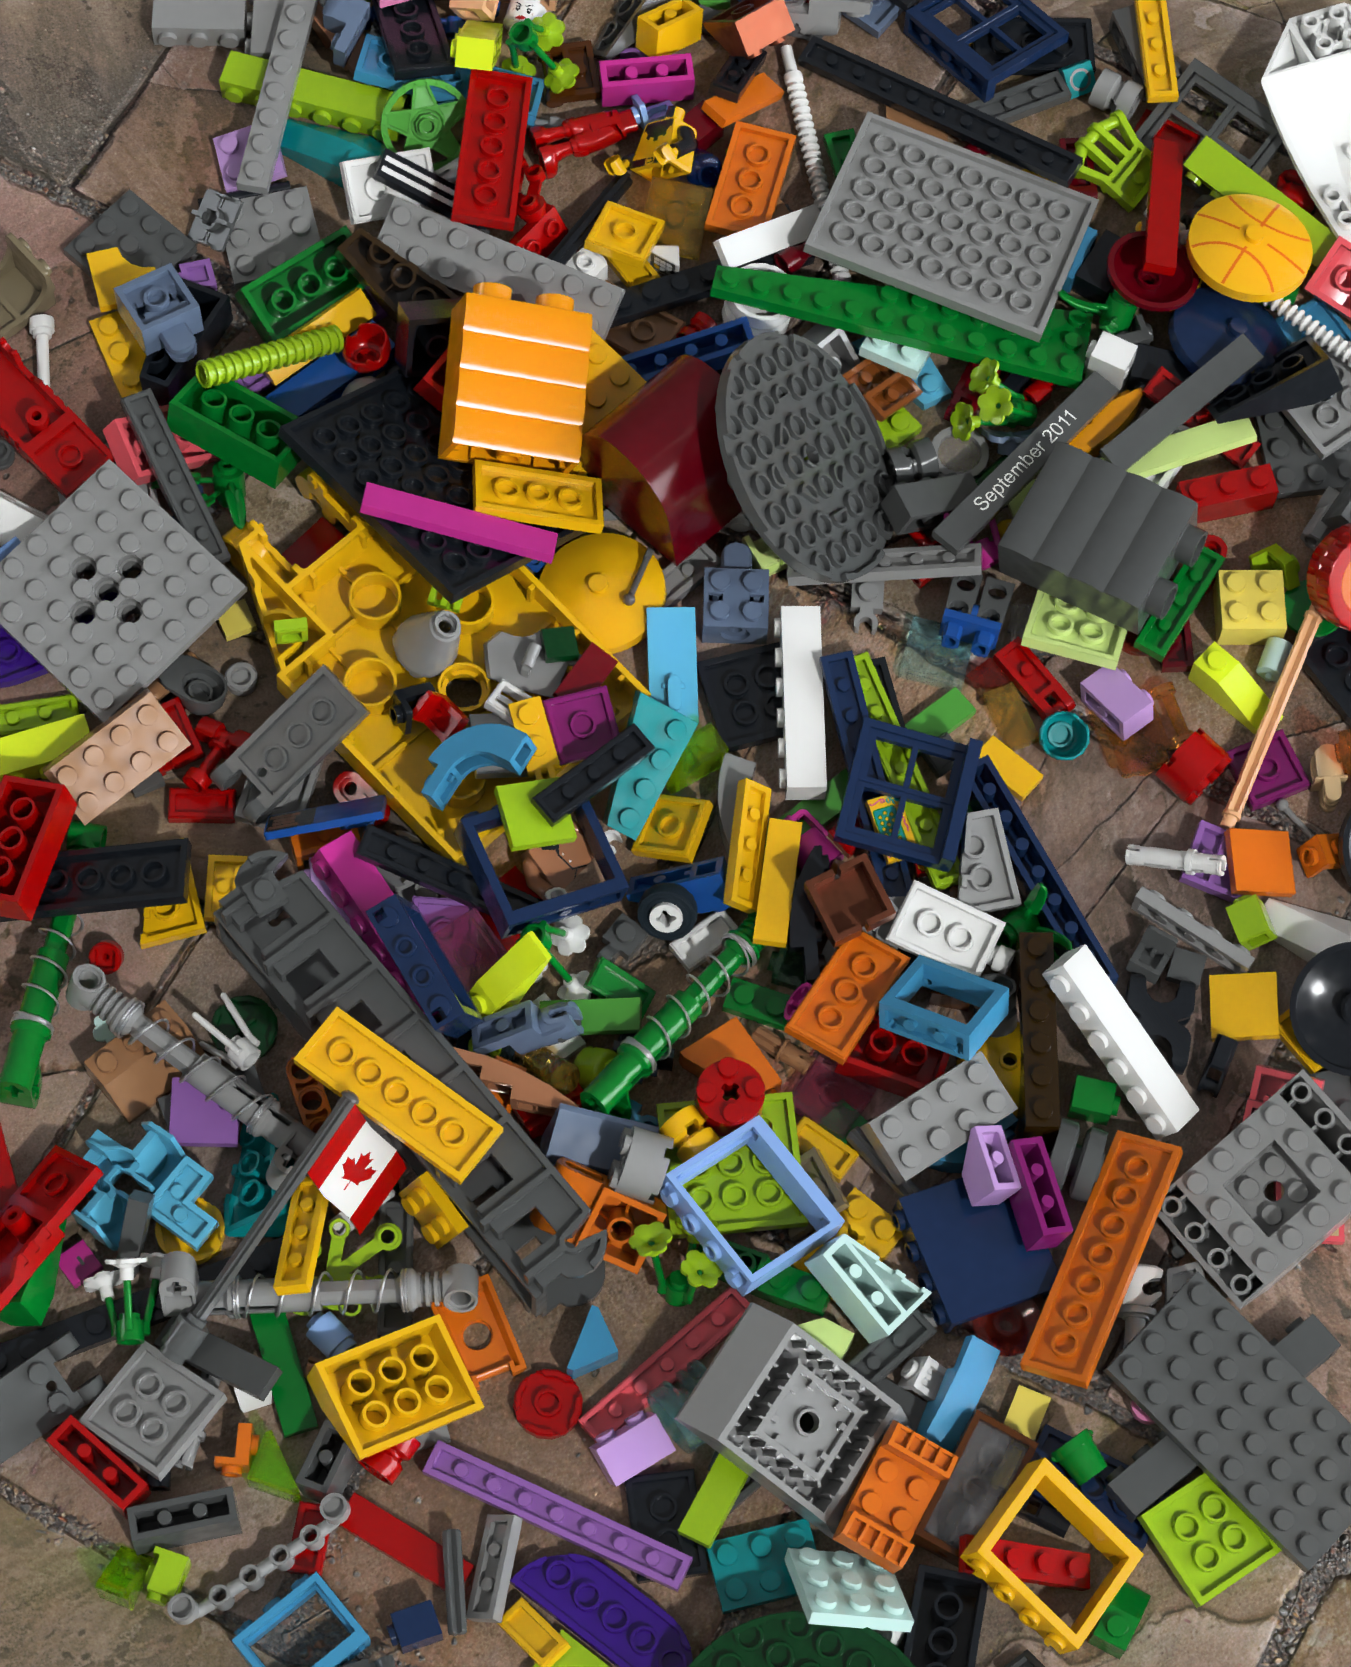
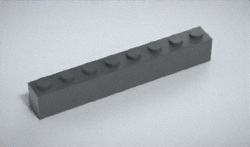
(1167, 1465)

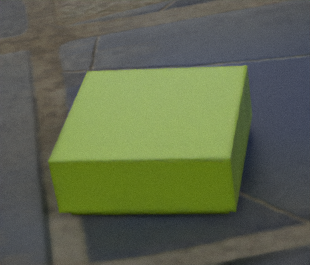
(290, 630)

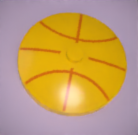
(1249, 248)

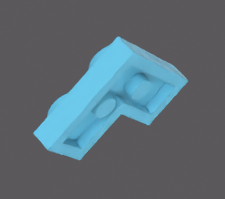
(176, 1208)

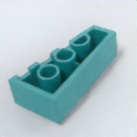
(638, 790)

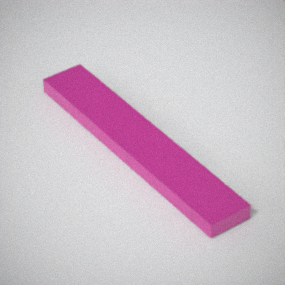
(458, 522)

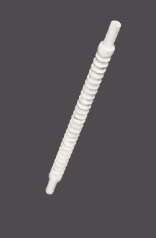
(817, 178)
(1297, 317)

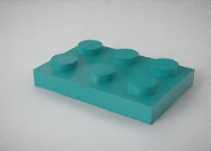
(752, 1565)

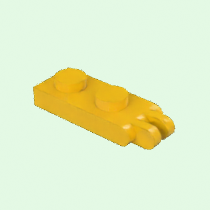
(531, 719)

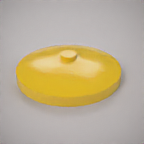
(592, 579)

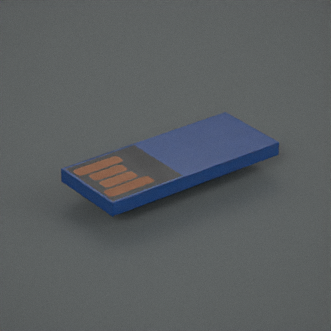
(343, 815)

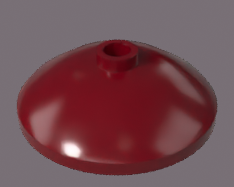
(1146, 288)

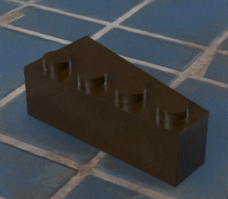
(387, 274)

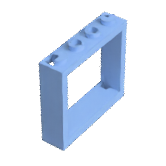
(788, 1175)

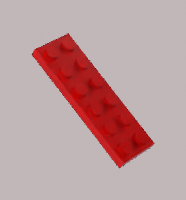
(491, 149)

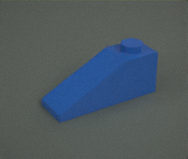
(702, 879)

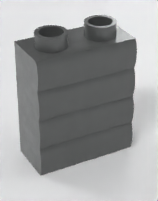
(1101, 538)

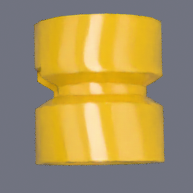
(689, 1132)

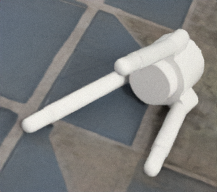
(240, 1051)

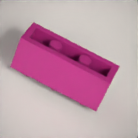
(651, 78)

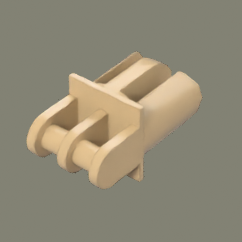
(1327, 777)

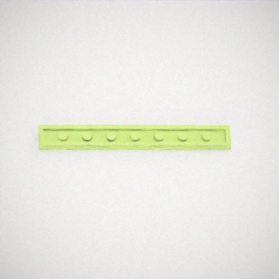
(1181, 449)

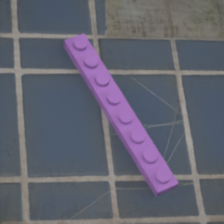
(557, 1515)

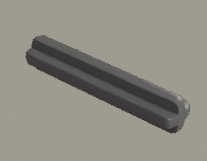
(454, 1582)

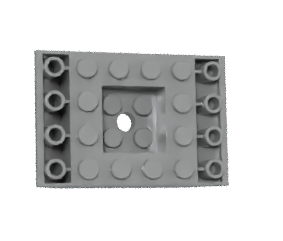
(1222, 1204)
(753, 1407)

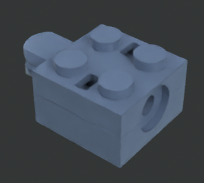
(161, 313)
(736, 594)

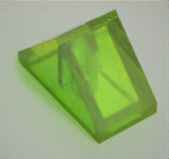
(271, 1473)
(124, 1577)

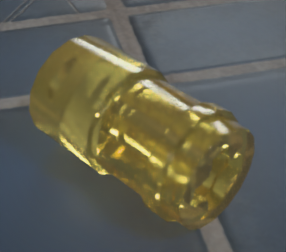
(552, 1069)

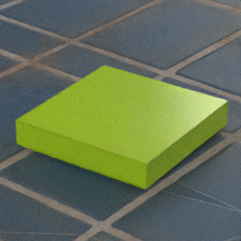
(524, 823)

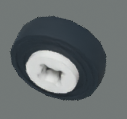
(676, 902)

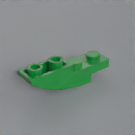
(787, 1288)

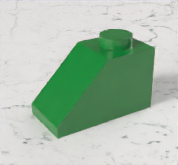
(1120, 1621)

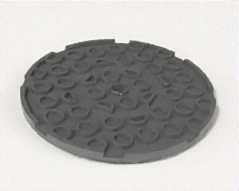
(790, 402)

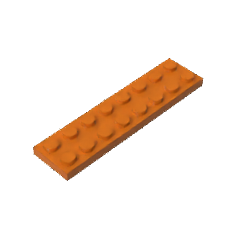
(1101, 1259)

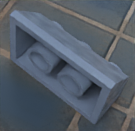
(585, 1137)

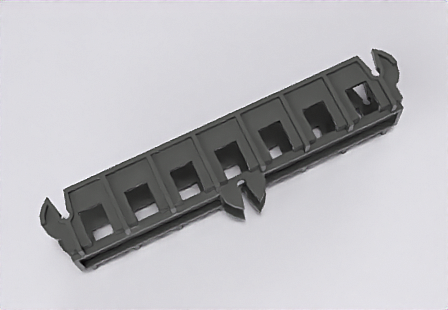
(322, 964)

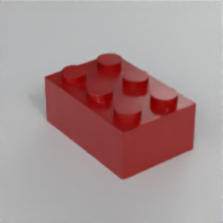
(892, 1061)

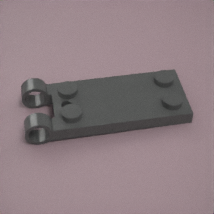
(292, 741)
(30, 1408)

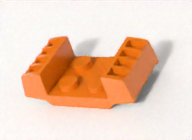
(893, 1497)

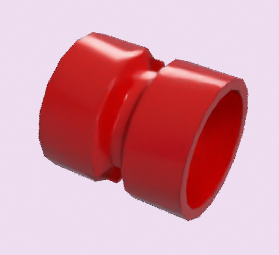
(387, 1463)

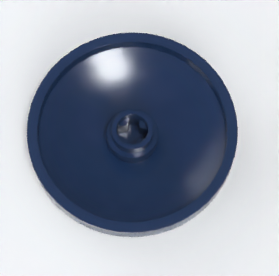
(1213, 322)

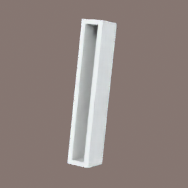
(802, 703)
(1120, 1042)

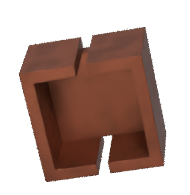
(849, 901)

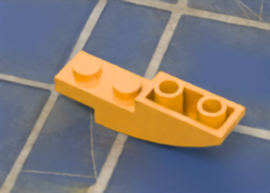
(1109, 422)

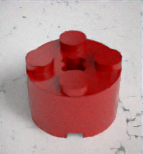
(1194, 766)
(726, 1079)

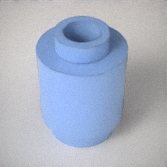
(329, 1334)

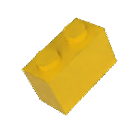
(669, 28)

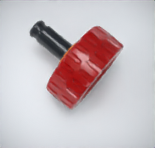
(1331, 577)

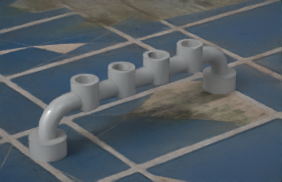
(185, 1609)

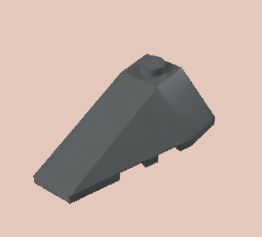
(621, 32)

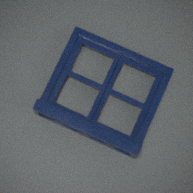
(965, 63)
(952, 807)

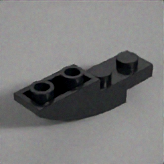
(803, 930)

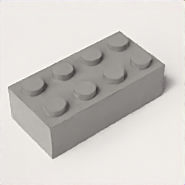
(938, 1118)

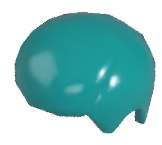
(1064, 735)

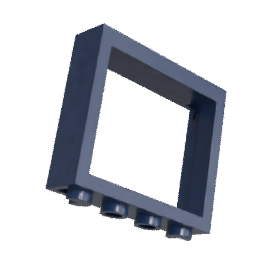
(551, 910)
(424, 966)

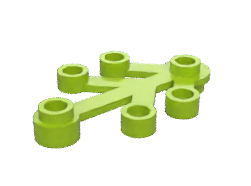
(341, 1270)

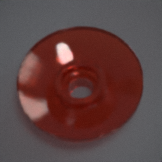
(1012, 1342)

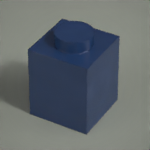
(414, 1627)

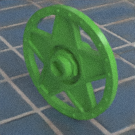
(426, 121)

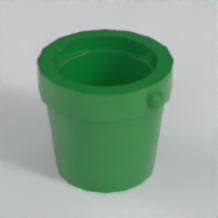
(1080, 1457)

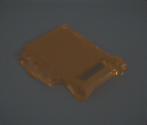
(1148, 746)

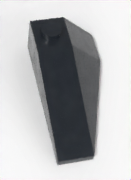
(1295, 380)

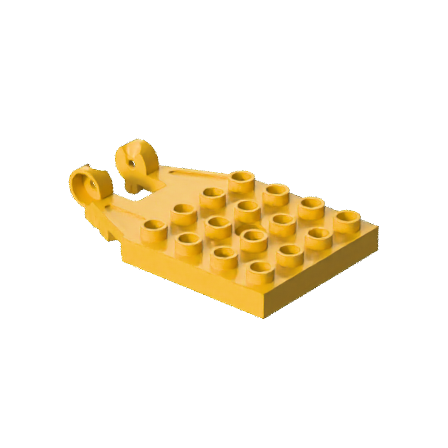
(353, 609)

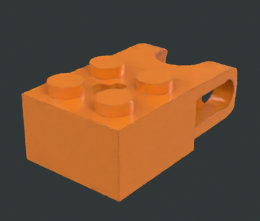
(606, 1209)

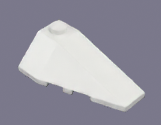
(1306, 930)

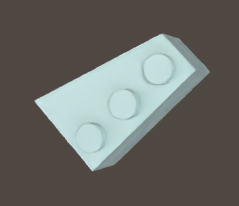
(865, 1287)

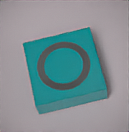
(1079, 77)

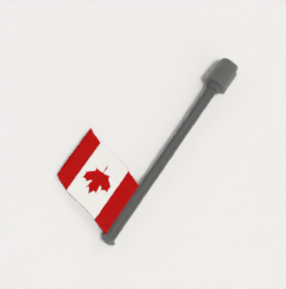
(348, 1167)

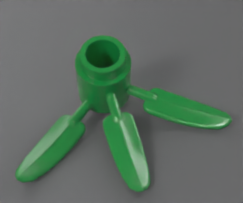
(1116, 312)
(228, 489)
(1026, 920)

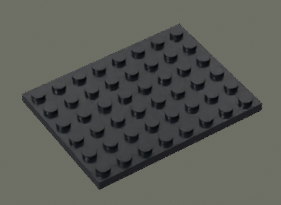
(392, 440)

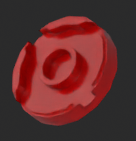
(548, 1404)

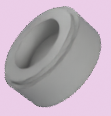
(241, 678)

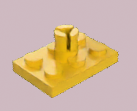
(865, 1224)

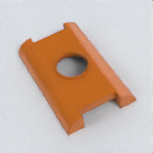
(502, 1351)

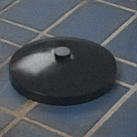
(1323, 1008)

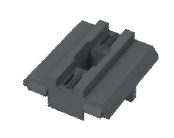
(215, 220)

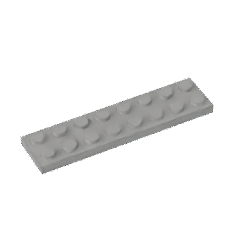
(467, 256)

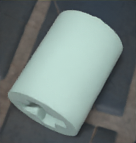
(1273, 658)

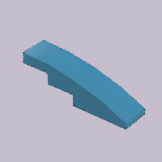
(958, 1393)

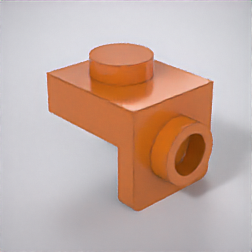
(1319, 854)
(246, 1447)

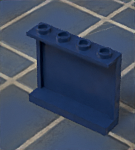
(969, 1254)

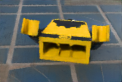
(663, 150)

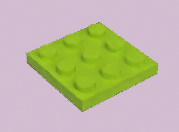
(1206, 1539)

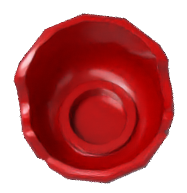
(367, 349)

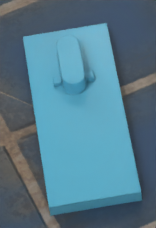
(673, 658)

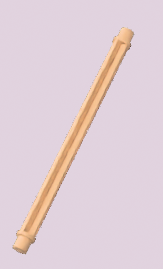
(1271, 719)

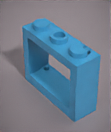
(935, 1029)
(280, 1609)

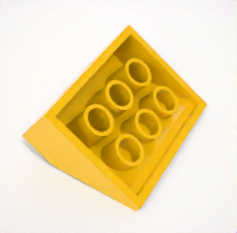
(395, 1387)

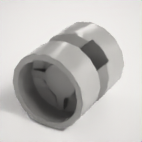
(1116, 94)

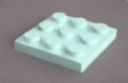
(847, 1591)

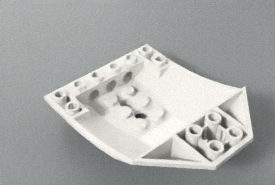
(1311, 107)

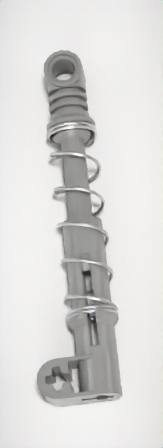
(260, 1114)
(182, 1291)

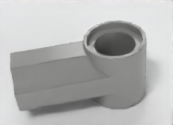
(1316, 529)

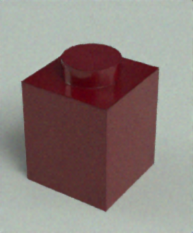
(707, 130)

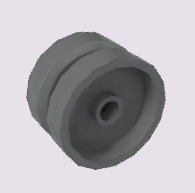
(1079, 1161)

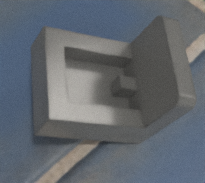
(1152, 954)

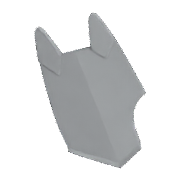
(523, 663)

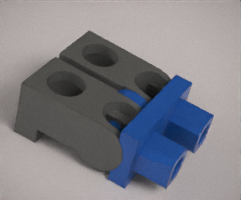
(971, 622)

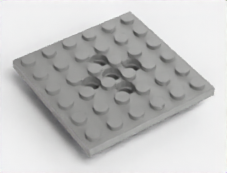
(111, 531)

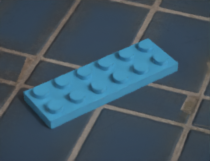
(375, 70)

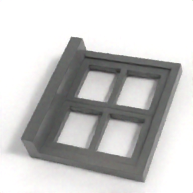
(1236, 102)

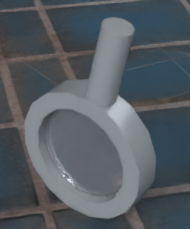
(959, 455)

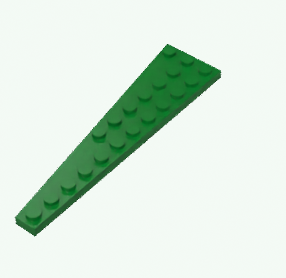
(914, 322)

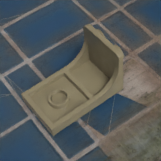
(24, 287)

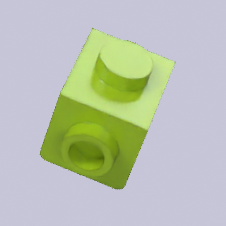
(1276, 558)

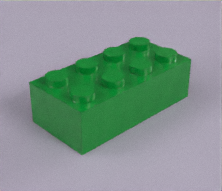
(298, 289)
(235, 428)

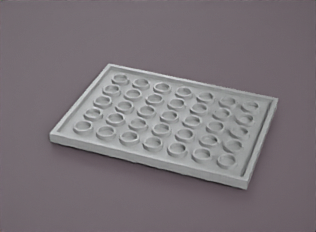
(952, 226)

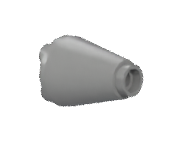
(427, 643)

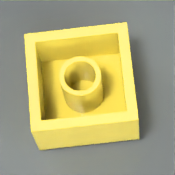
(1249, 606)

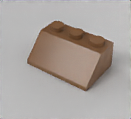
(128, 1072)

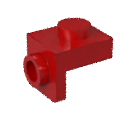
(439, 715)

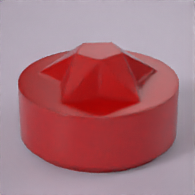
(107, 956)

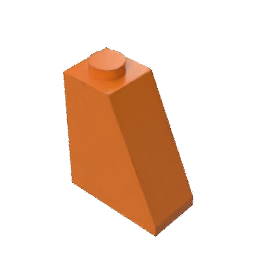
(729, 1041)

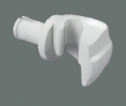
(1137, 1305)

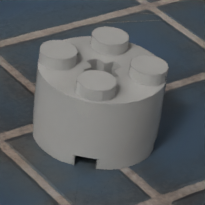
(641, 1164)

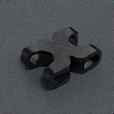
(1166, 1020)

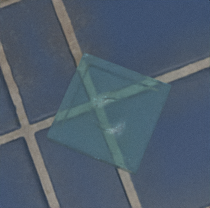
(929, 661)

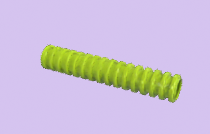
(269, 356)

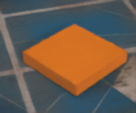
(1259, 862)

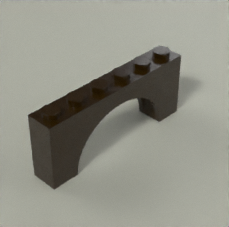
(1039, 1077)

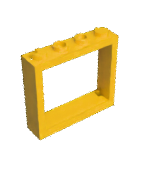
(1086, 1519)

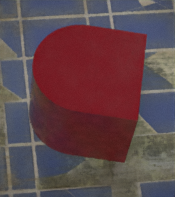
(665, 460)

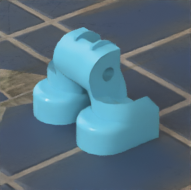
(147, 1163)

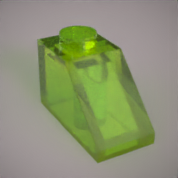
(701, 757)

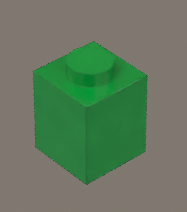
(1093, 1100)

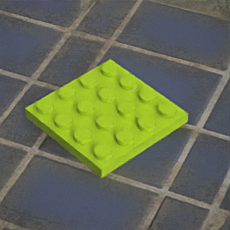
(740, 1188)

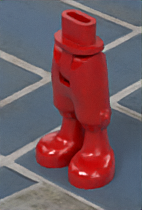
(585, 136)

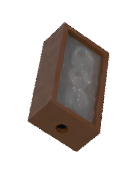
(986, 1468)

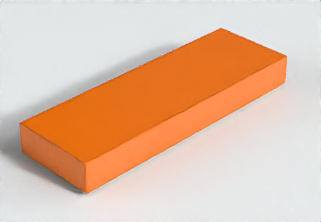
(758, 95)

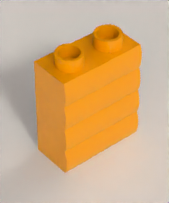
(515, 380)

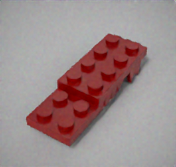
(44, 428)
(34, 1215)

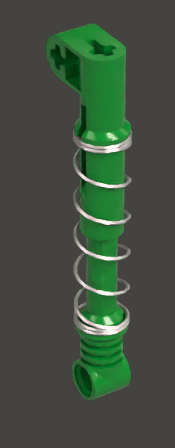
(32, 1023)
(636, 1055)

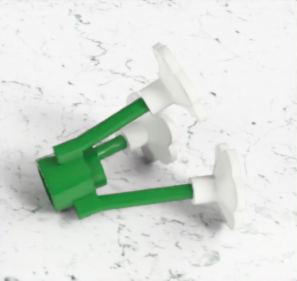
(569, 937)
(129, 1327)

